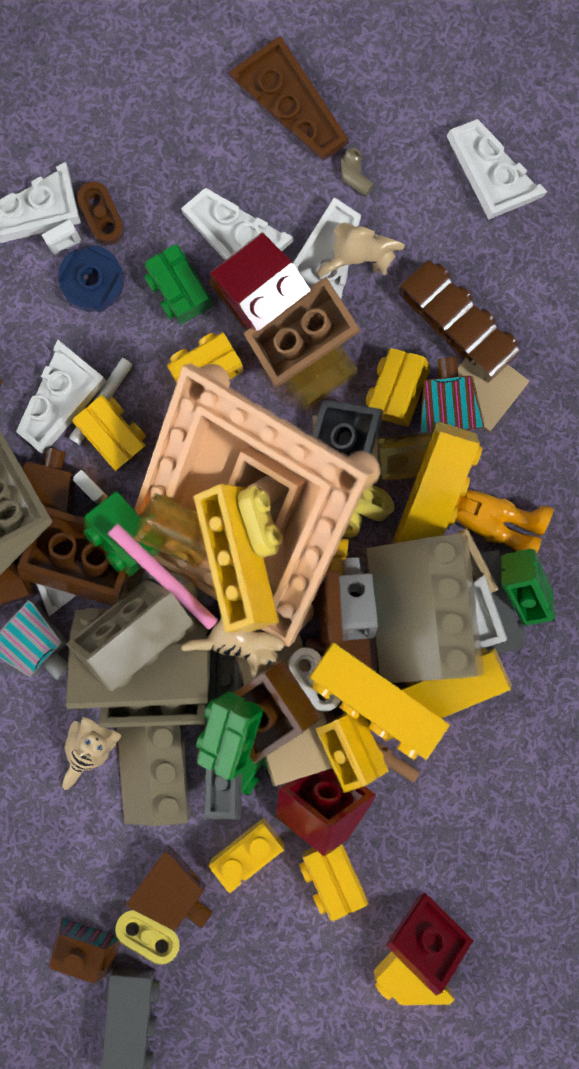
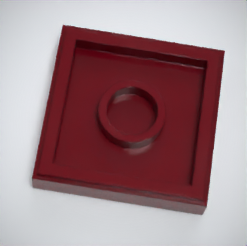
(430, 943)

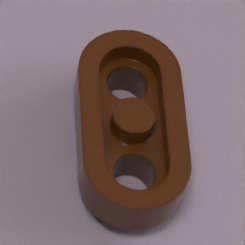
(101, 214)

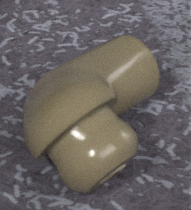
(352, 172)

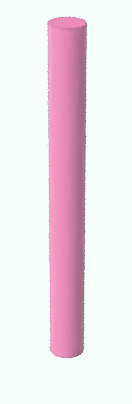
(152, 566)

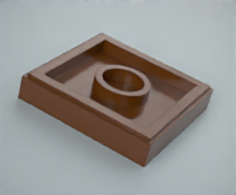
(330, 608)

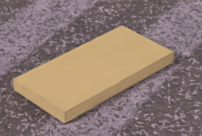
(305, 752)

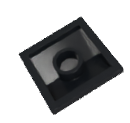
(347, 427)

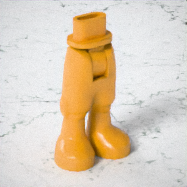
(487, 516)

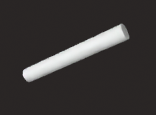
(107, 391)

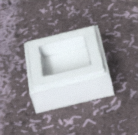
(61, 237)
(90, 487)

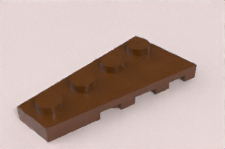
(285, 91)

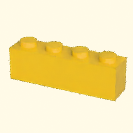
(439, 483)
(235, 567)
(453, 695)
(378, 701)

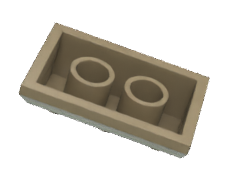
(130, 634)
(153, 715)
(154, 775)

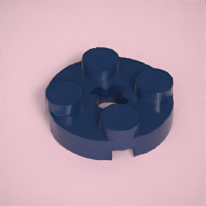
(86, 261)

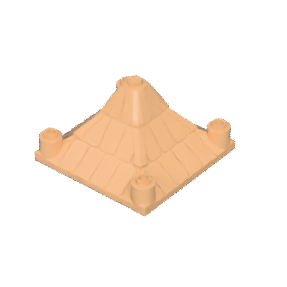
(228, 440)

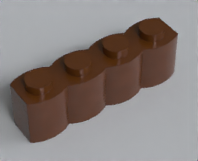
(458, 320)

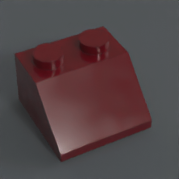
(259, 282)
(321, 810)

